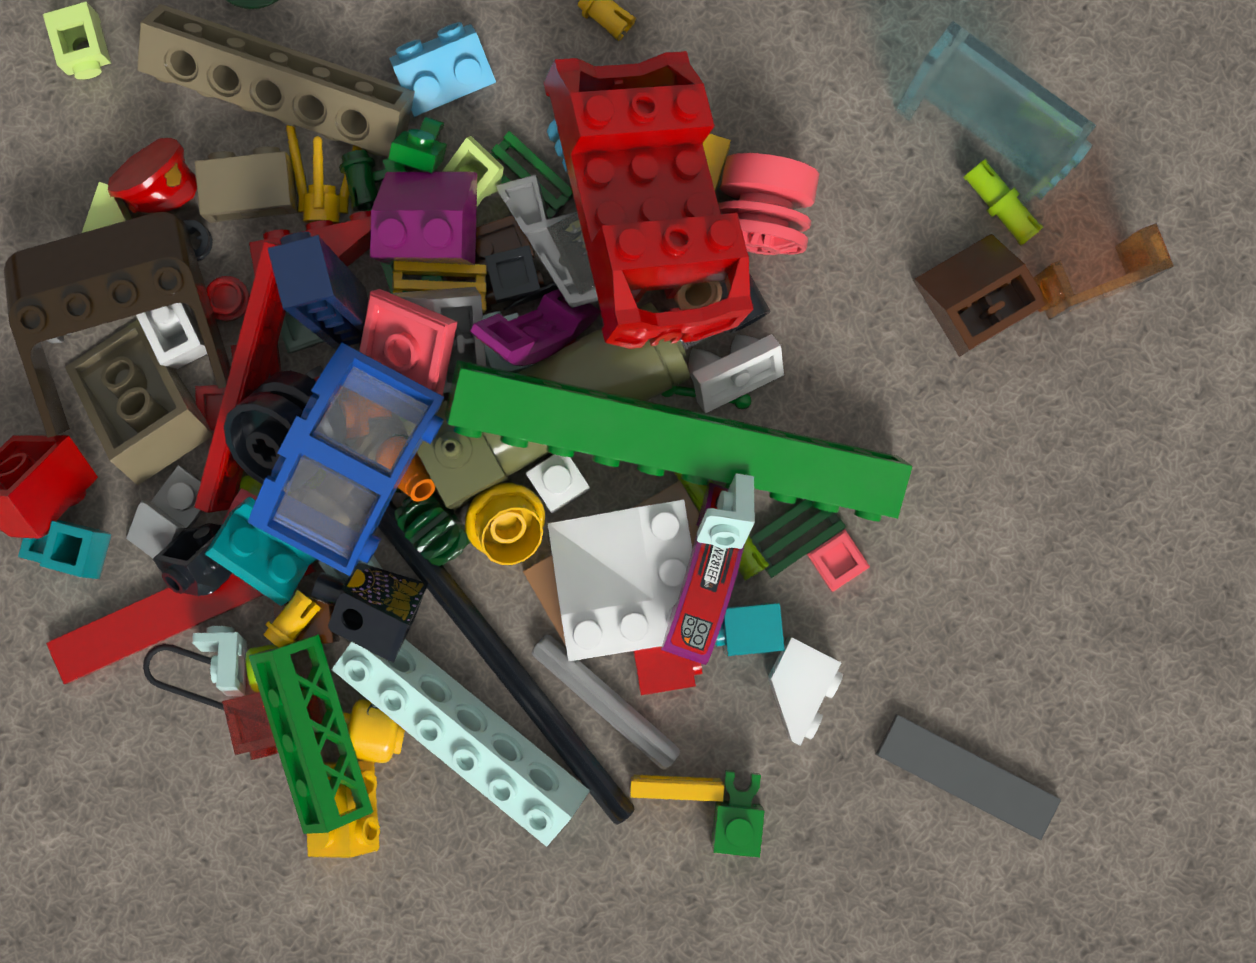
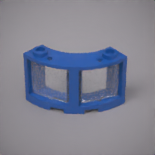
(346, 459)

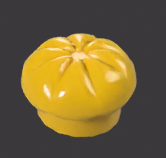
(506, 523)

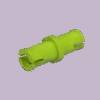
(1003, 202)

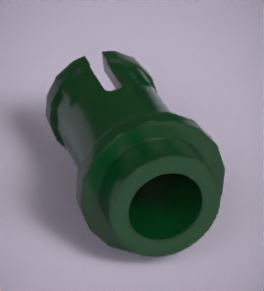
(360, 179)

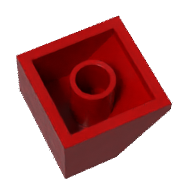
(40, 482)

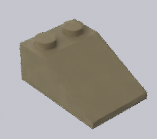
(137, 405)

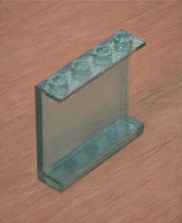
(1000, 108)

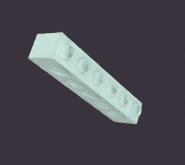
(466, 737)

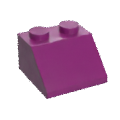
(425, 218)

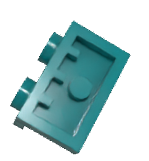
(257, 556)

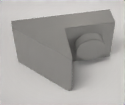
(167, 514)

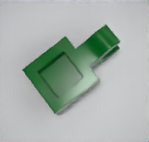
(420, 147)

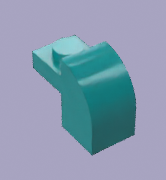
(69, 549)

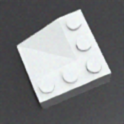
(619, 577)

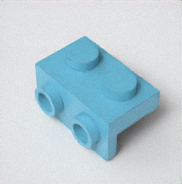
(442, 67)

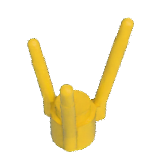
(319, 200)

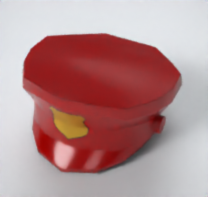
(155, 178)

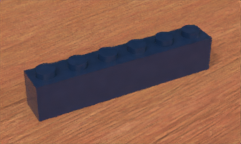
(319, 289)

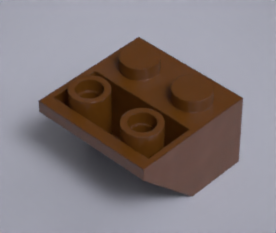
(980, 293)

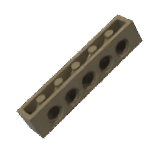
(172, 35)

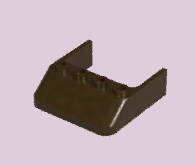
(99, 281)

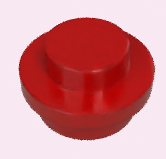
(228, 298)

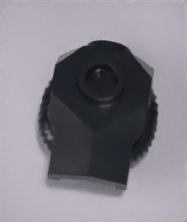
(187, 567)

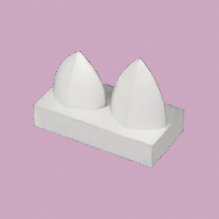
(744, 370)

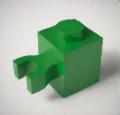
(738, 821)

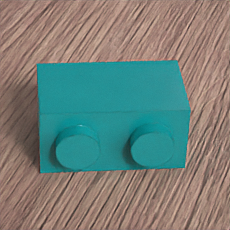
(751, 629)

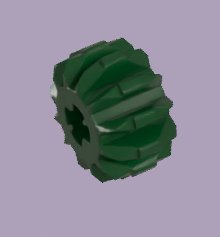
(432, 528)

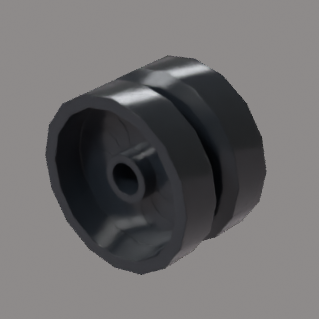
(262, 420)

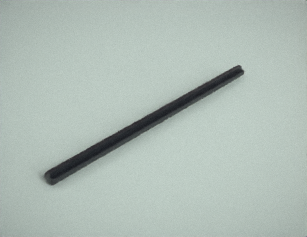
(511, 674)

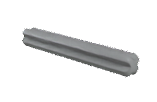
(606, 702)

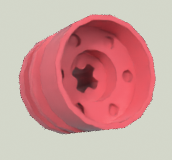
(766, 198)

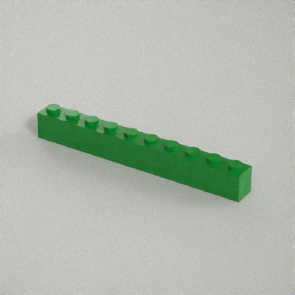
(674, 440)

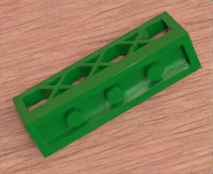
(296, 740)

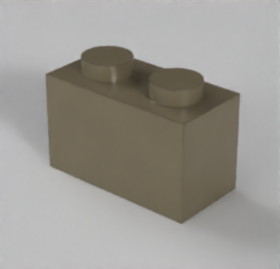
(246, 185)

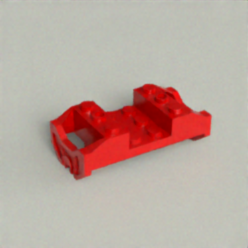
(648, 195)

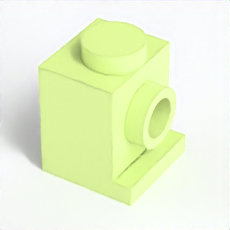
(67, 30)

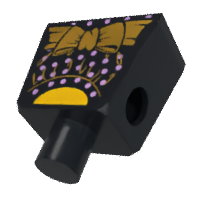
(371, 607)

